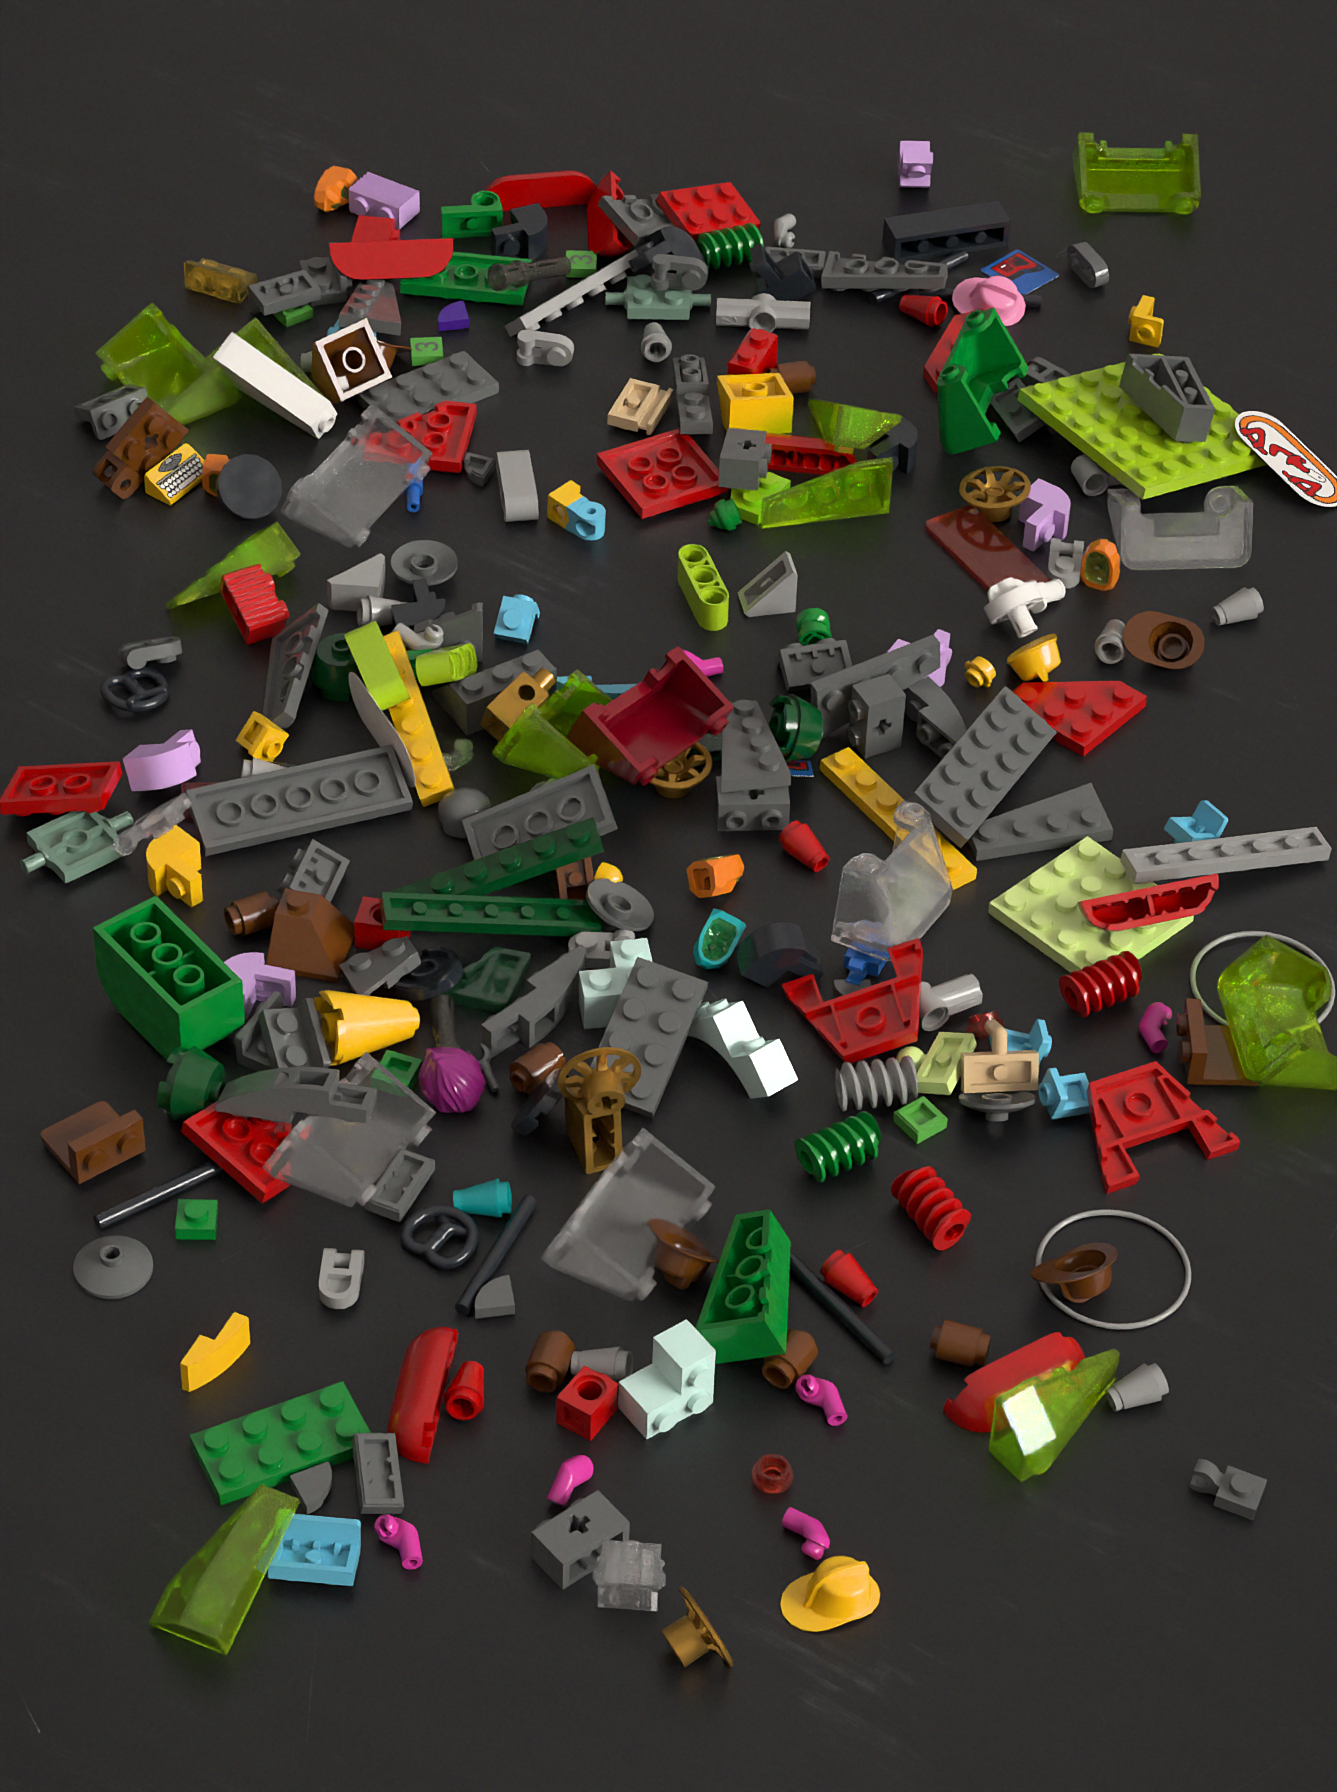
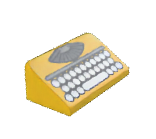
(175, 475)

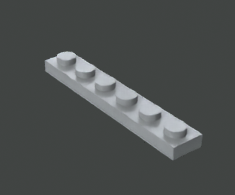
(572, 296)
(1225, 855)

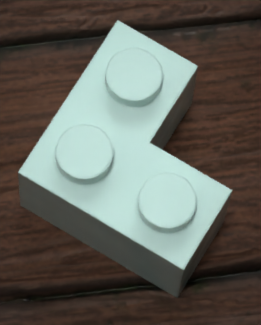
(603, 987)
(673, 1385)

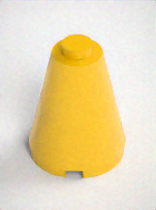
(363, 1023)

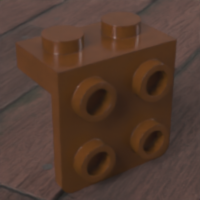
(1208, 1050)
(95, 1140)

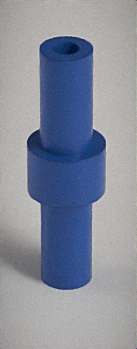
(413, 495)

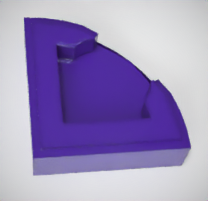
(453, 317)

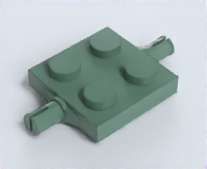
(648, 303)
(75, 843)

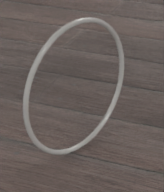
(1260, 934)
(1170, 1310)

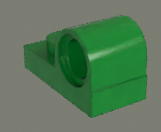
(472, 219)

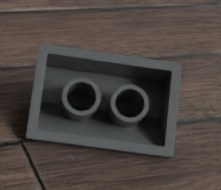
(468, 698)

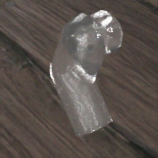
(460, 756)

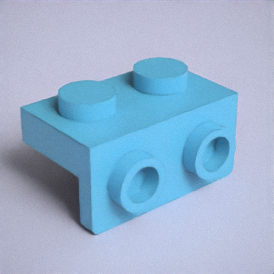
(318, 1550)

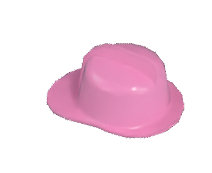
(989, 293)

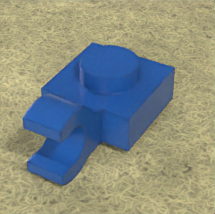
(861, 965)

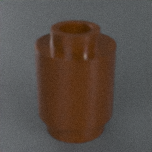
(796, 375)
(251, 913)
(535, 1066)
(960, 1343)
(549, 1361)
(787, 1368)

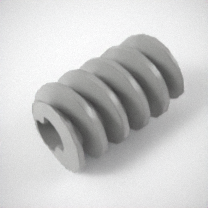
(876, 1082)

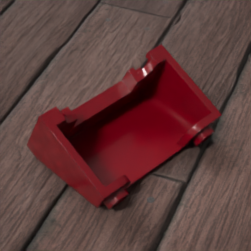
(652, 720)

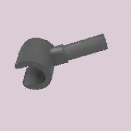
(486, 1069)

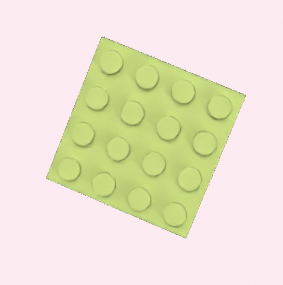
(1048, 916)

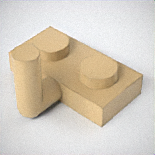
(1001, 1068)

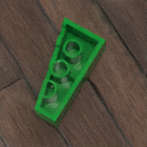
(749, 1291)

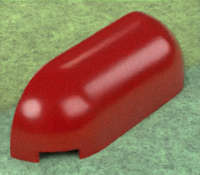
(545, 188)
(603, 234)
(392, 258)
(805, 454)
(1150, 904)
(421, 1392)
(976, 1403)

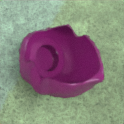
(451, 1079)

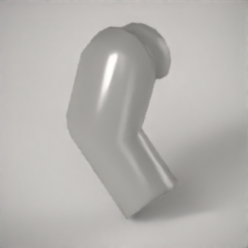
(781, 234)
(429, 639)

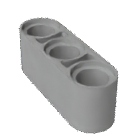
(517, 485)

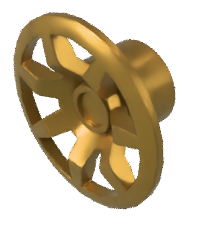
(995, 496)
(679, 776)
(601, 1085)
(693, 1634)

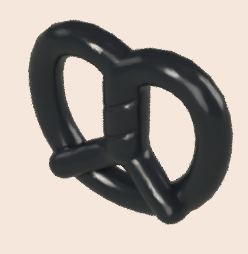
(141, 699)
(441, 1235)

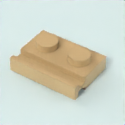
(640, 406)

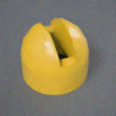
(608, 871)

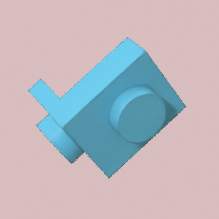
(516, 618)
(1203, 825)
(1036, 1040)
(1064, 1094)

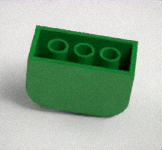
(167, 979)

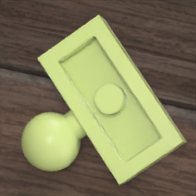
(941, 1066)

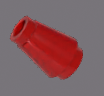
(926, 309)
(803, 845)
(847, 1277)
(466, 1392)

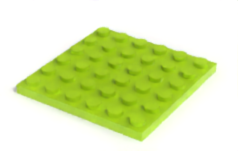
(1128, 443)

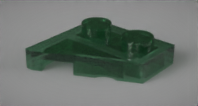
(492, 980)

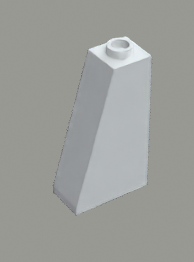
(274, 386)

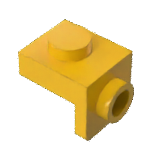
(1145, 327)
(262, 737)

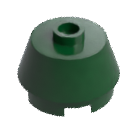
(332, 668)
(795, 727)
(191, 1083)

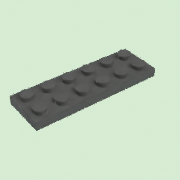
(982, 766)
(299, 800)

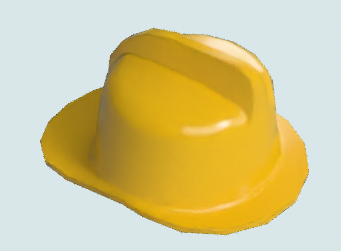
(1036, 658)
(831, 1595)

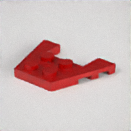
(869, 1018)
(1141, 1108)

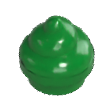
(725, 515)

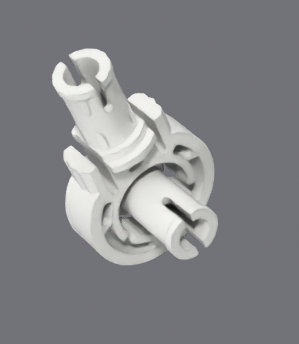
(1015, 598)

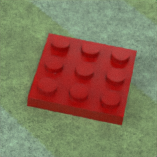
(661, 473)

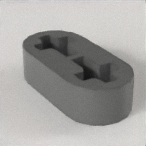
(1088, 264)

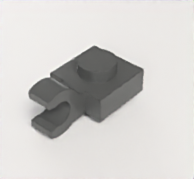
(1234, 1490)

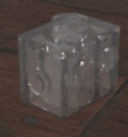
(629, 1575)

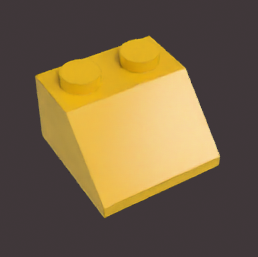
(755, 402)

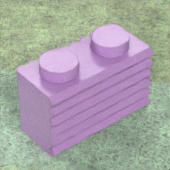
(383, 198)

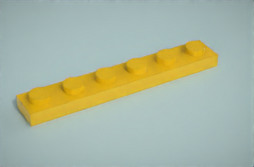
(417, 732)
(879, 803)

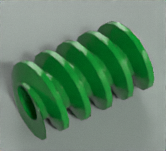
(728, 244)
(839, 1146)

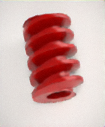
(1102, 983)
(931, 1206)

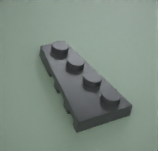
(750, 751)

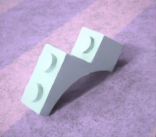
(757, 1062)

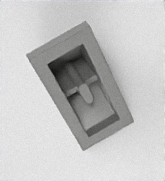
(356, 584)
(772, 589)

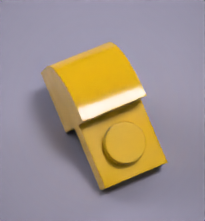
(174, 866)

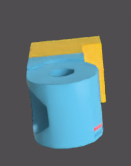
(575, 512)

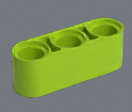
(703, 587)
(446, 664)
(376, 665)

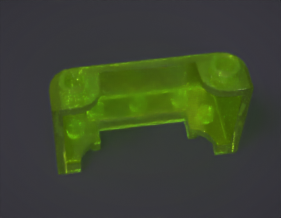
(1137, 177)
(170, 369)
(539, 734)
(1272, 1016)

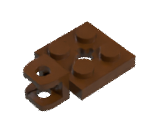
(131, 454)

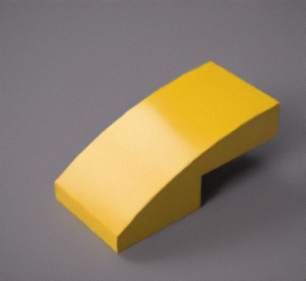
(212, 1357)

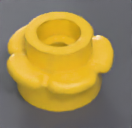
(979, 672)

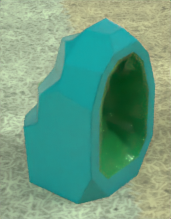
(717, 939)

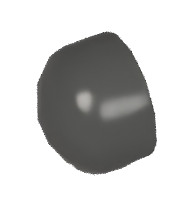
(458, 806)

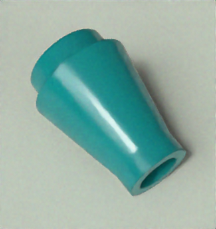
(485, 1199)

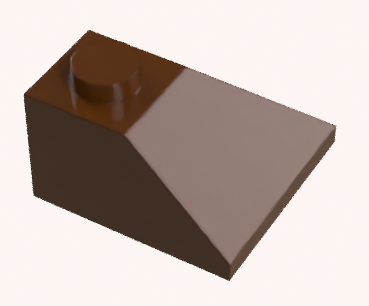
(348, 362)
(310, 936)

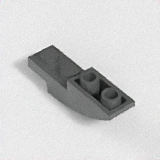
(691, 395)
(935, 714)
(541, 1010)
(284, 1091)

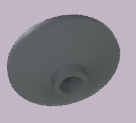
(424, 561)
(619, 905)
(997, 1104)
(113, 1267)

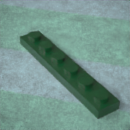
(514, 863)
(487, 914)

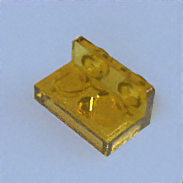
(218, 279)

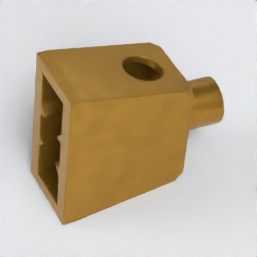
(510, 704)
(583, 1125)

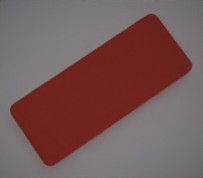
(981, 548)

